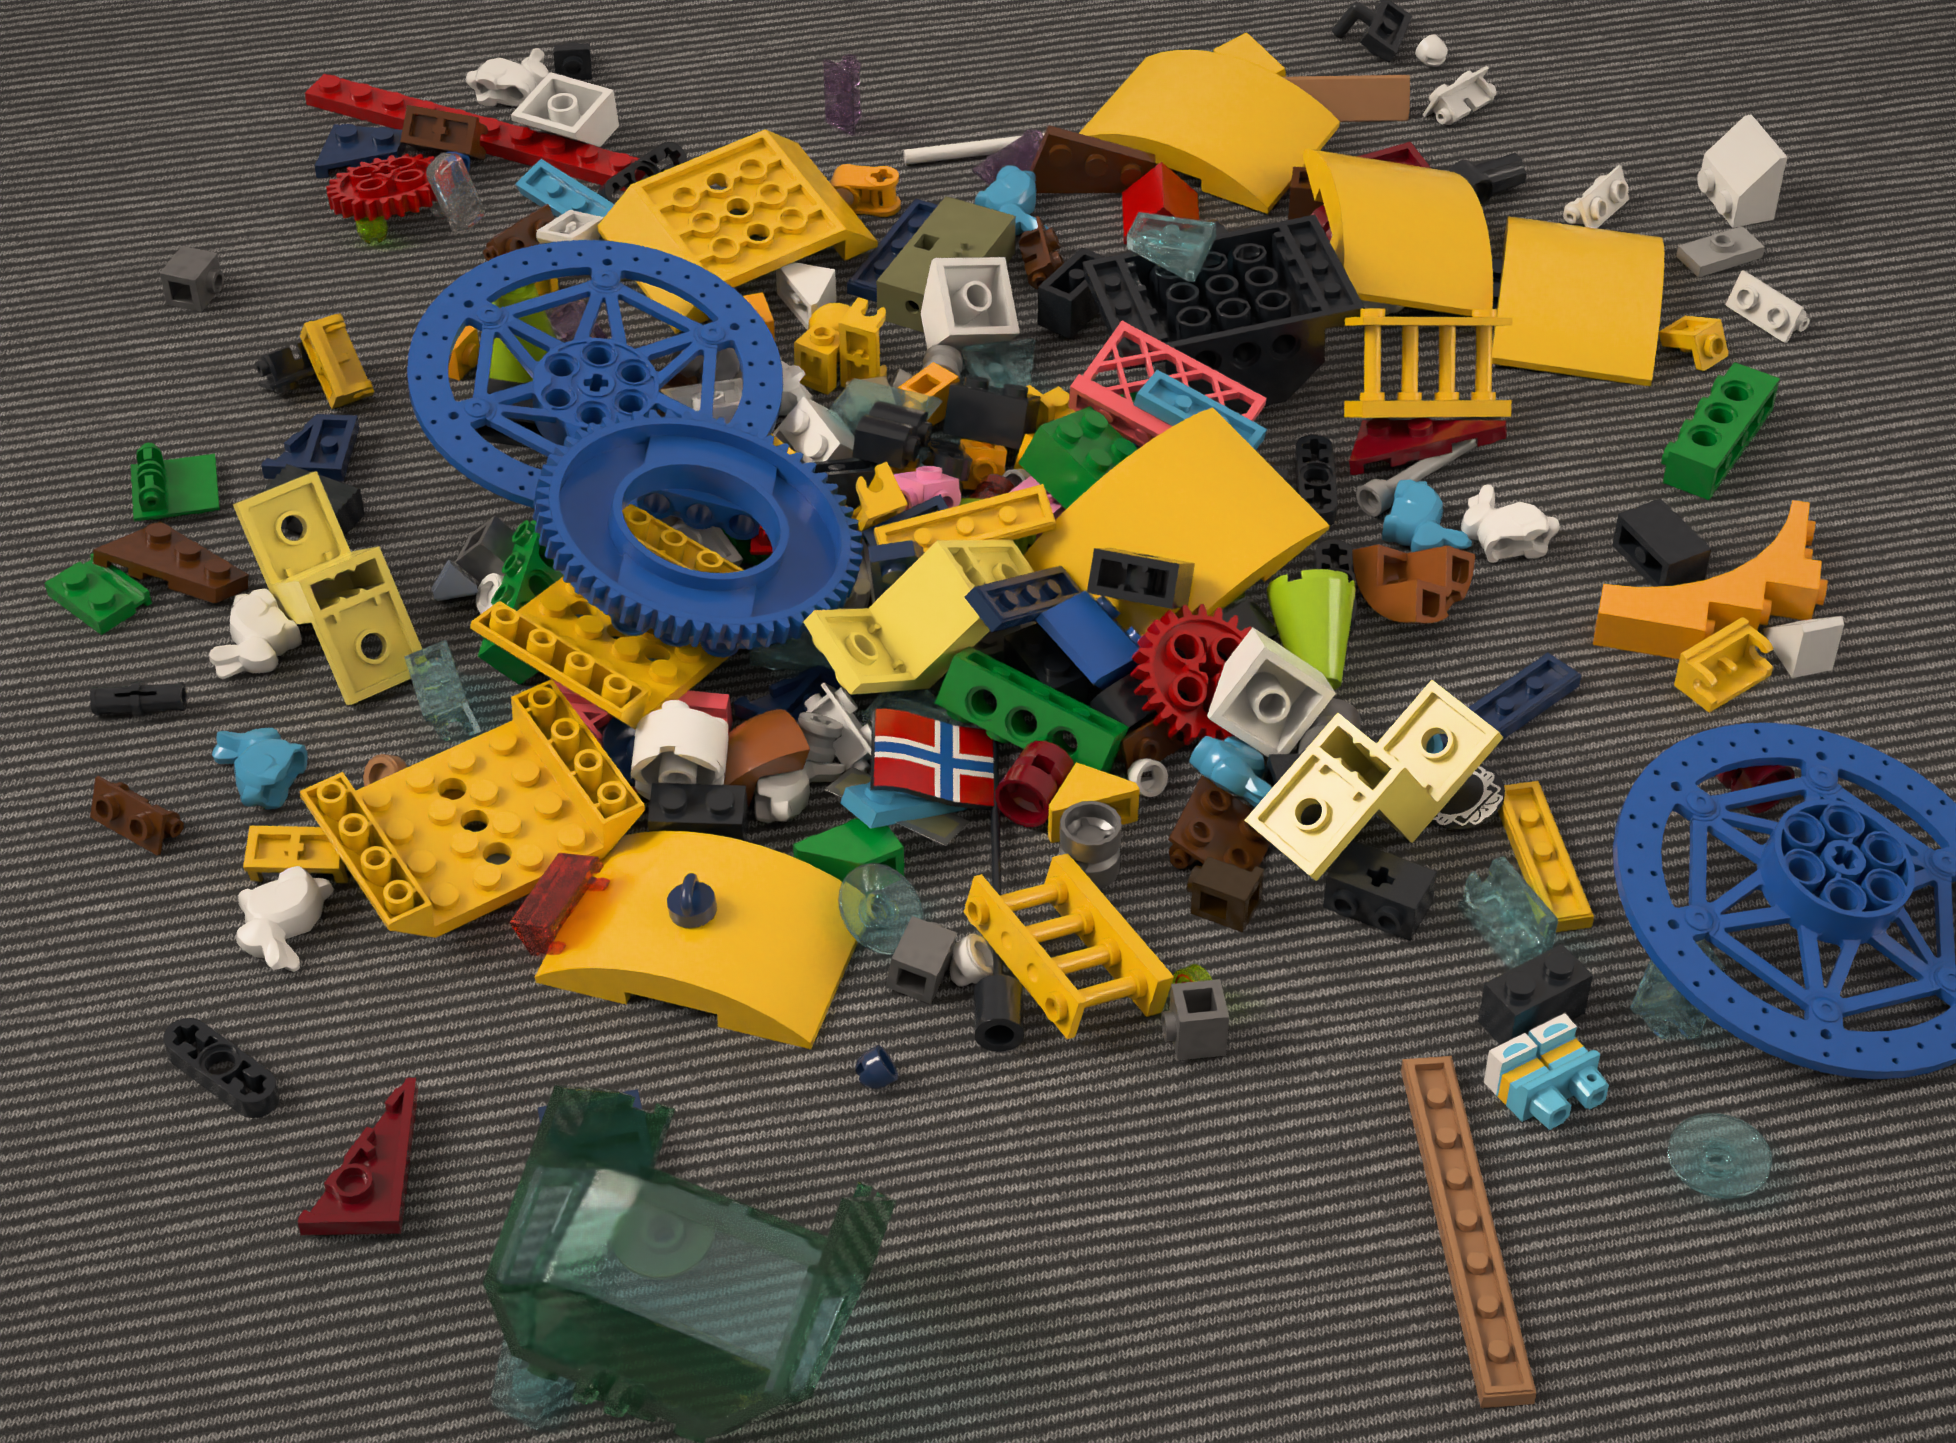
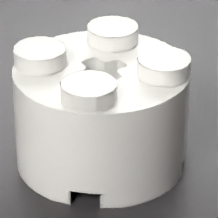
(679, 748)

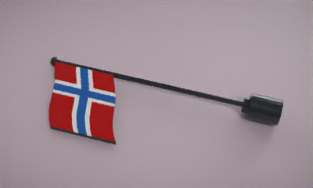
(958, 770)

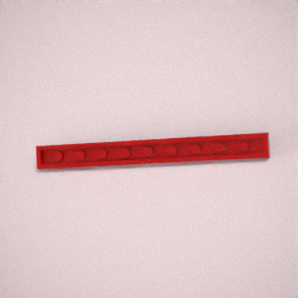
(503, 139)

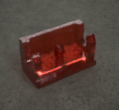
(554, 900)

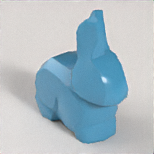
(1013, 194)
(1417, 519)
(262, 764)
(1232, 767)

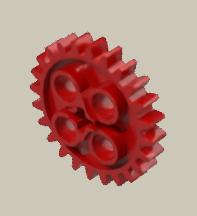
(382, 188)
(1196, 675)

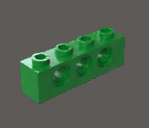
(1719, 430)
(525, 577)
(963, 698)

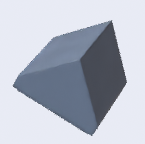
(453, 583)

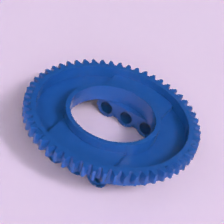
(708, 480)

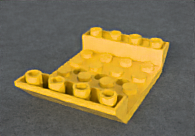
(764, 177)
(581, 649)
(533, 783)

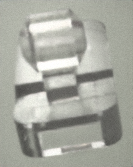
(454, 192)

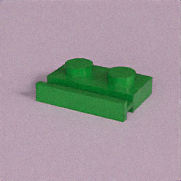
(97, 594)

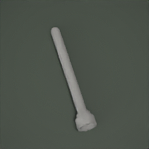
(1378, 494)

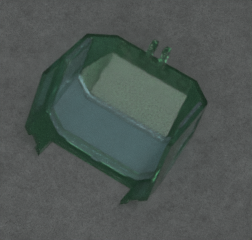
(663, 1286)

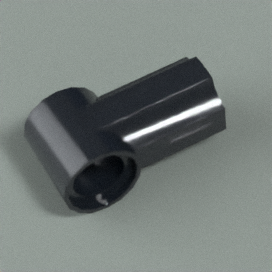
(1492, 175)

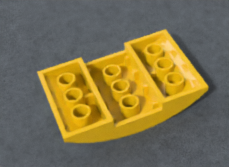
(1217, 123)
(1405, 232)
(1579, 301)
(1186, 498)
(760, 962)

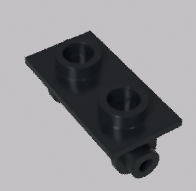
(284, 370)

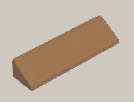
(1360, 97)

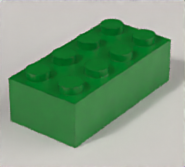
(1074, 453)

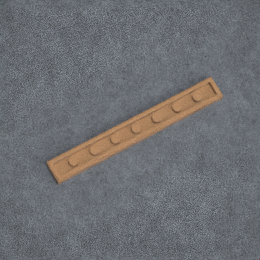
(1468, 1234)

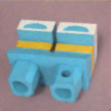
(1543, 1070)

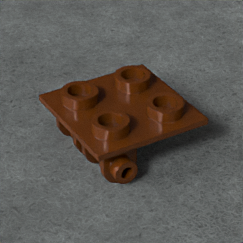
(1215, 828)

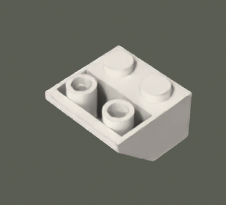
(815, 433)

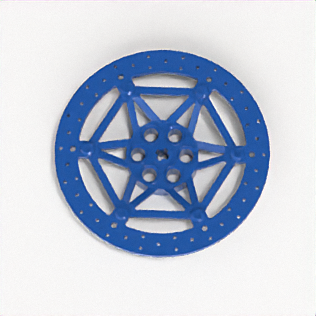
(584, 376)
(1825, 870)

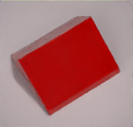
(1159, 194)

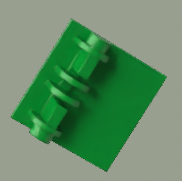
(172, 485)

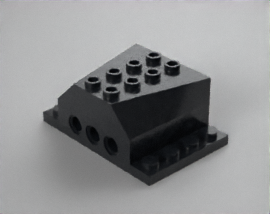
(1248, 314)

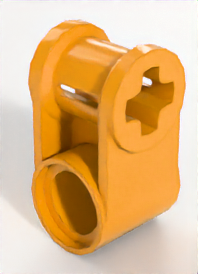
(865, 190)

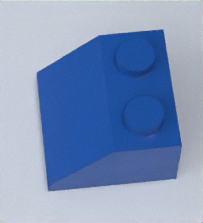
(1092, 637)

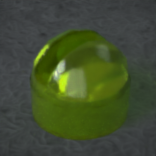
(371, 229)

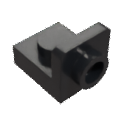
(573, 60)

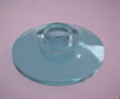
(888, 896)
(1730, 1143)

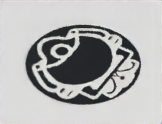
(1474, 802)

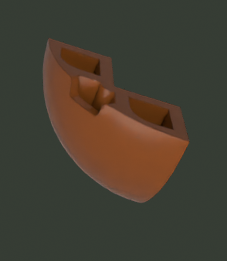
(1415, 584)
(764, 747)

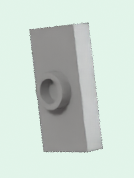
(1720, 251)

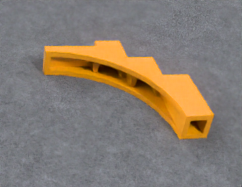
(1677, 617)

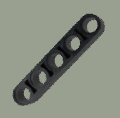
(1124, 706)

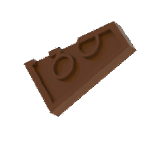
(1086, 164)
(175, 558)

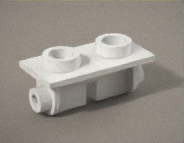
(1451, 101)
(1599, 201)
(1766, 307)
(854, 745)

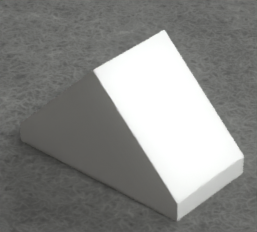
(569, 227)
(805, 288)
(1806, 645)

